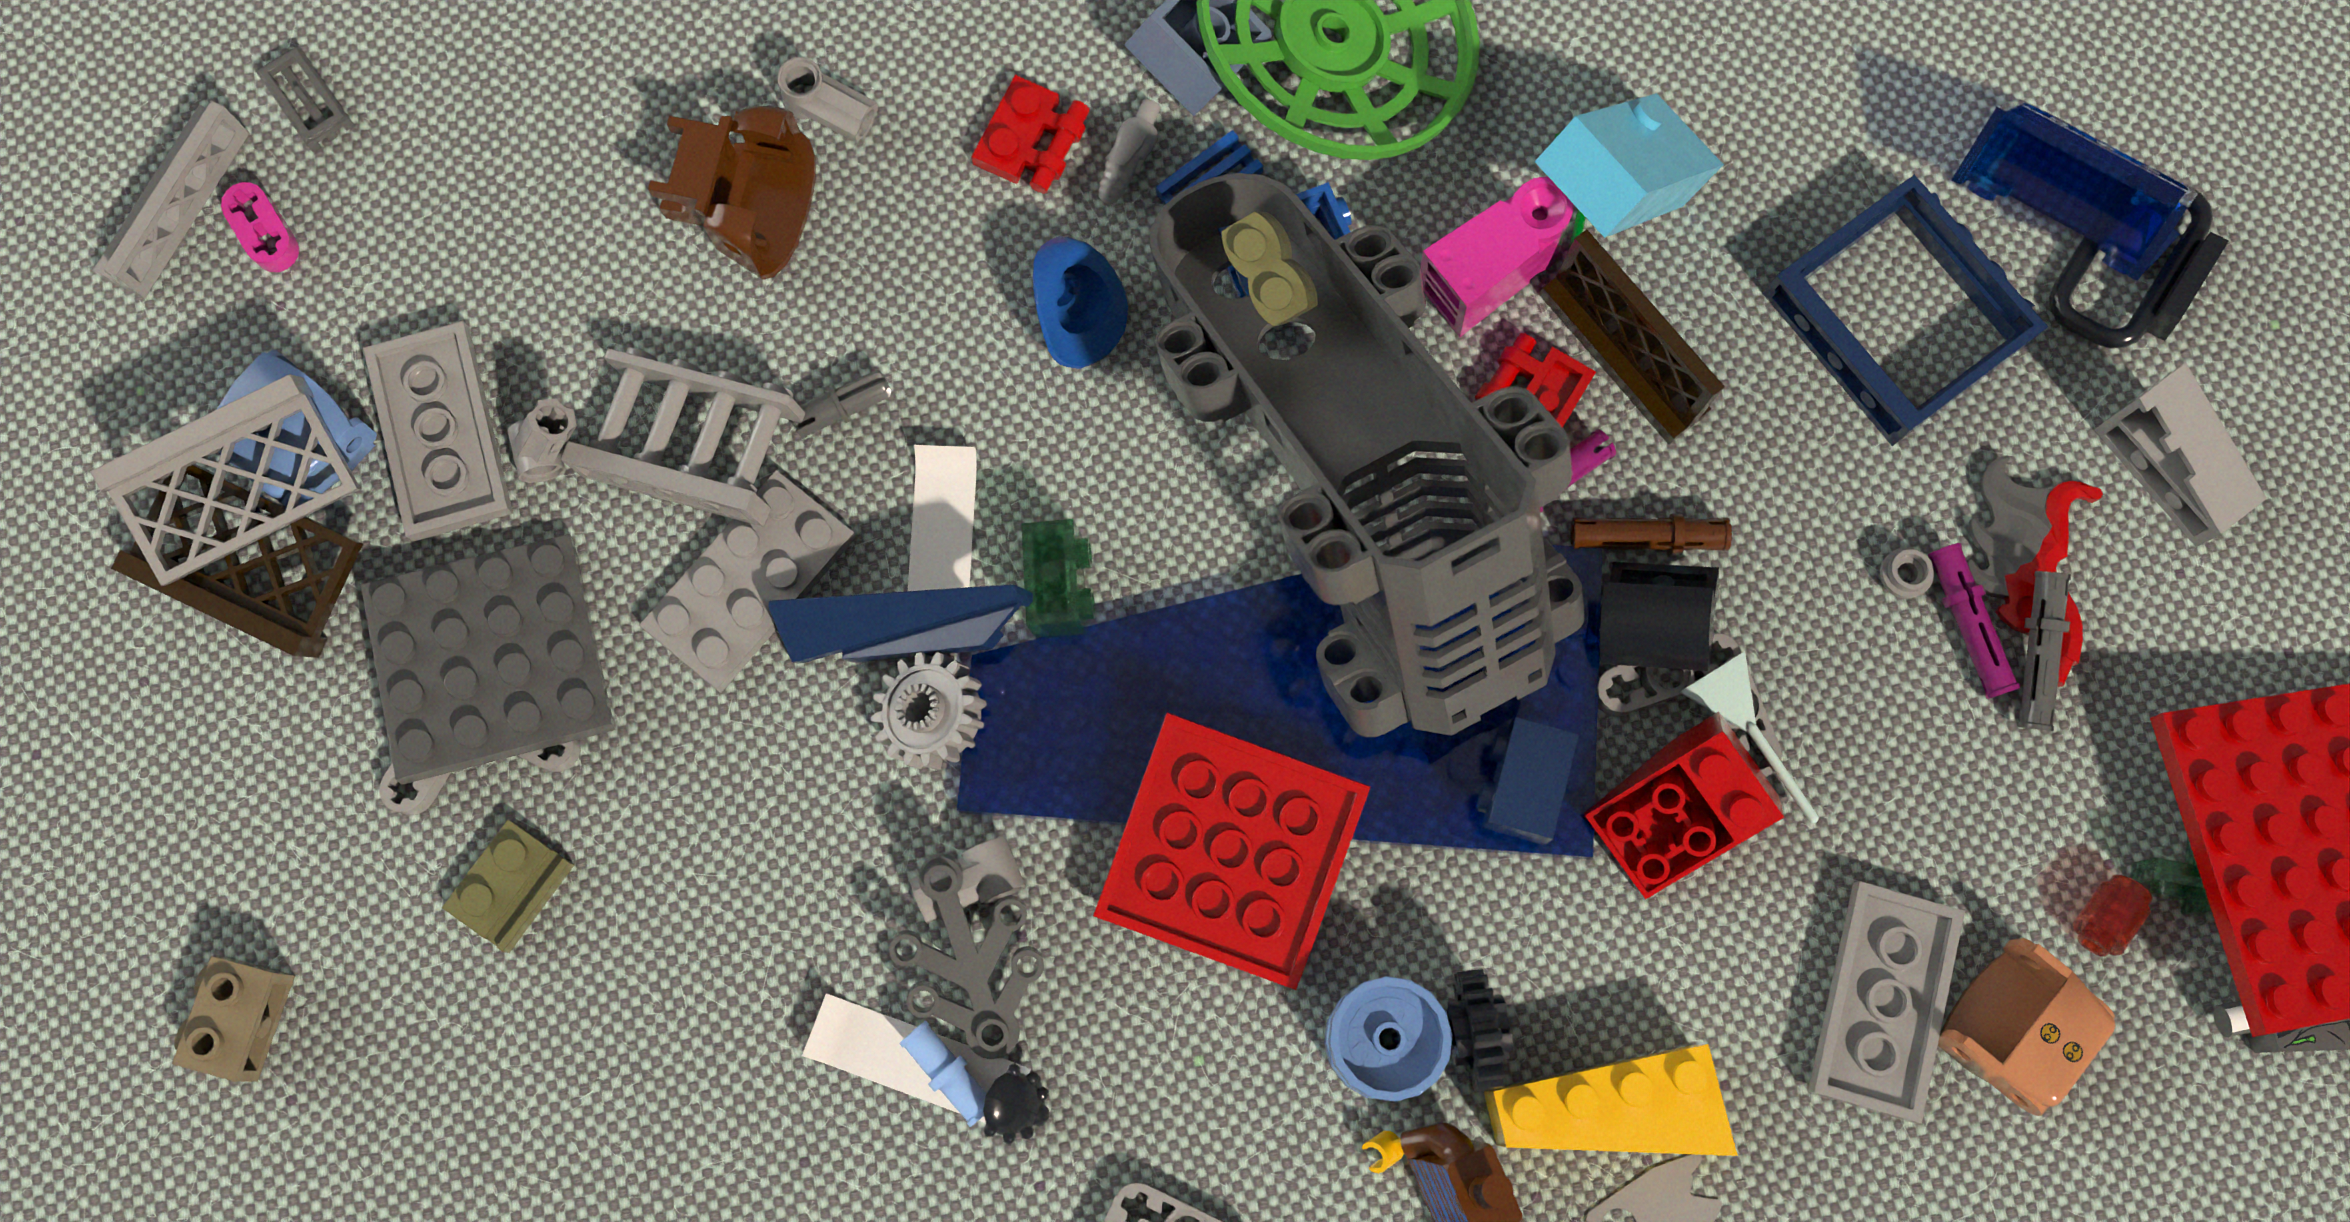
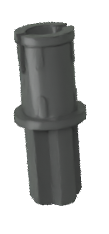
(843, 402)

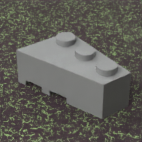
(2183, 456)

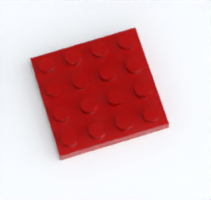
(1231, 850)

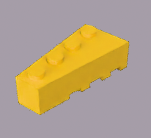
(1629, 1105)

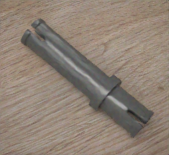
(2044, 650)

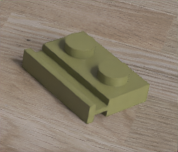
(508, 886)

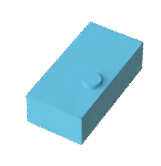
(1628, 163)

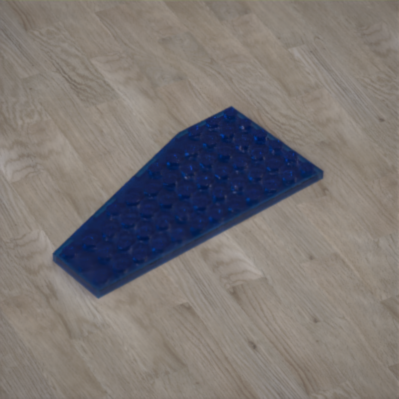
(1083, 712)

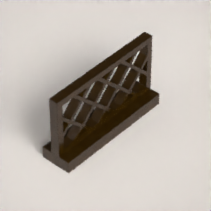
(1626, 337)
(234, 603)

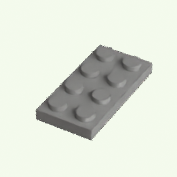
(437, 431)
(721, 604)
(1887, 1002)

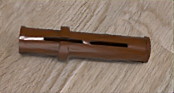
(1662, 533)

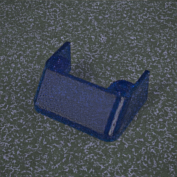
(2077, 183)

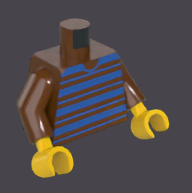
(1455, 1174)

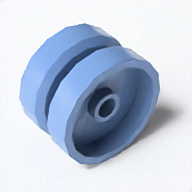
(1420, 1036)

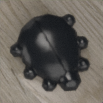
(1015, 1105)

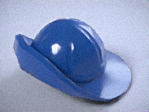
(1078, 302)

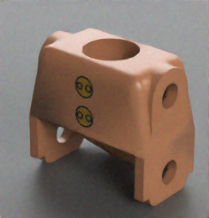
(2027, 1026)

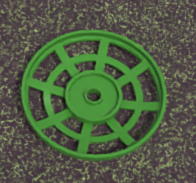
(1345, 66)

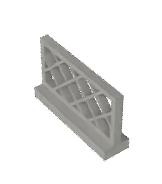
(205, 437)

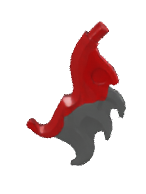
(2024, 537)

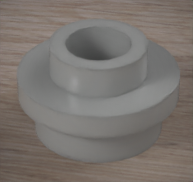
(1918, 565)

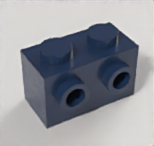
(1527, 780)

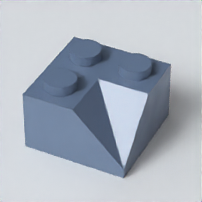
(1175, 52)

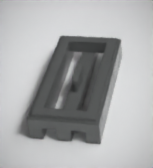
(325, 127)

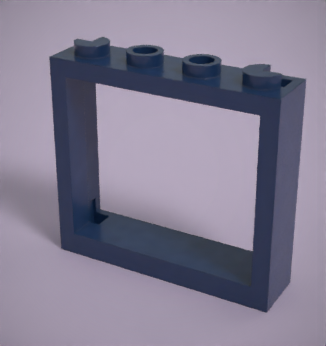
(1845, 356)

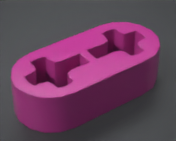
(268, 222)

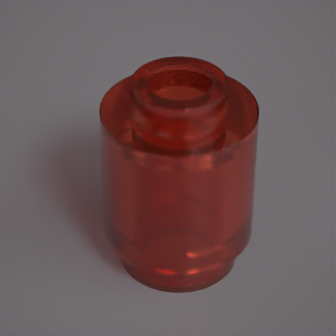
(2113, 916)

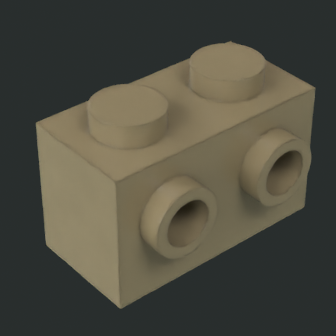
(232, 1019)

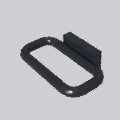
(2167, 296)

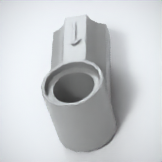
(826, 101)
(540, 441)
(987, 877)

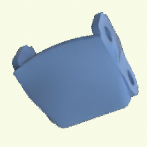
(296, 431)

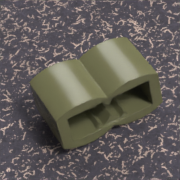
(1263, 254)

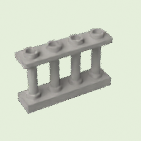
(692, 483)

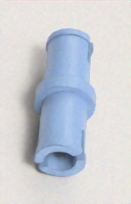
(946, 1072)

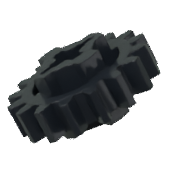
(1479, 1030)

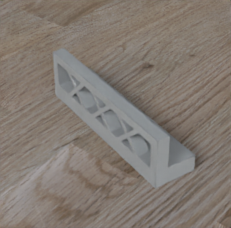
(172, 199)

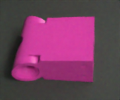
(1496, 253)

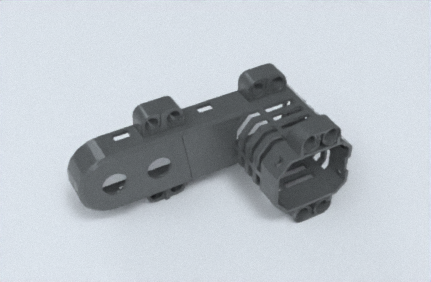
(1350, 411)

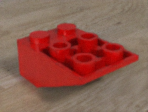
(1685, 806)

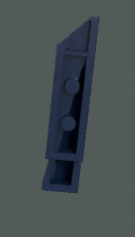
(896, 622)

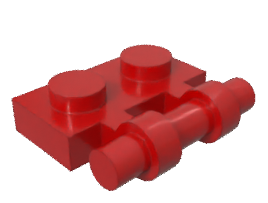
(1017, 129)
(1554, 382)

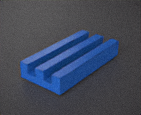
(1227, 143)

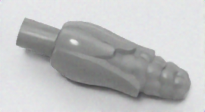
(1132, 146)

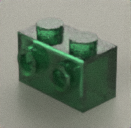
(1055, 575)

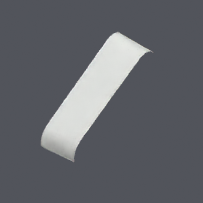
(942, 517)
(870, 1048)

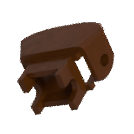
(743, 194)

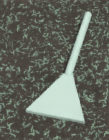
(1729, 692)

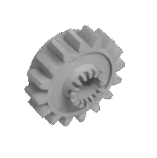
(953, 718)

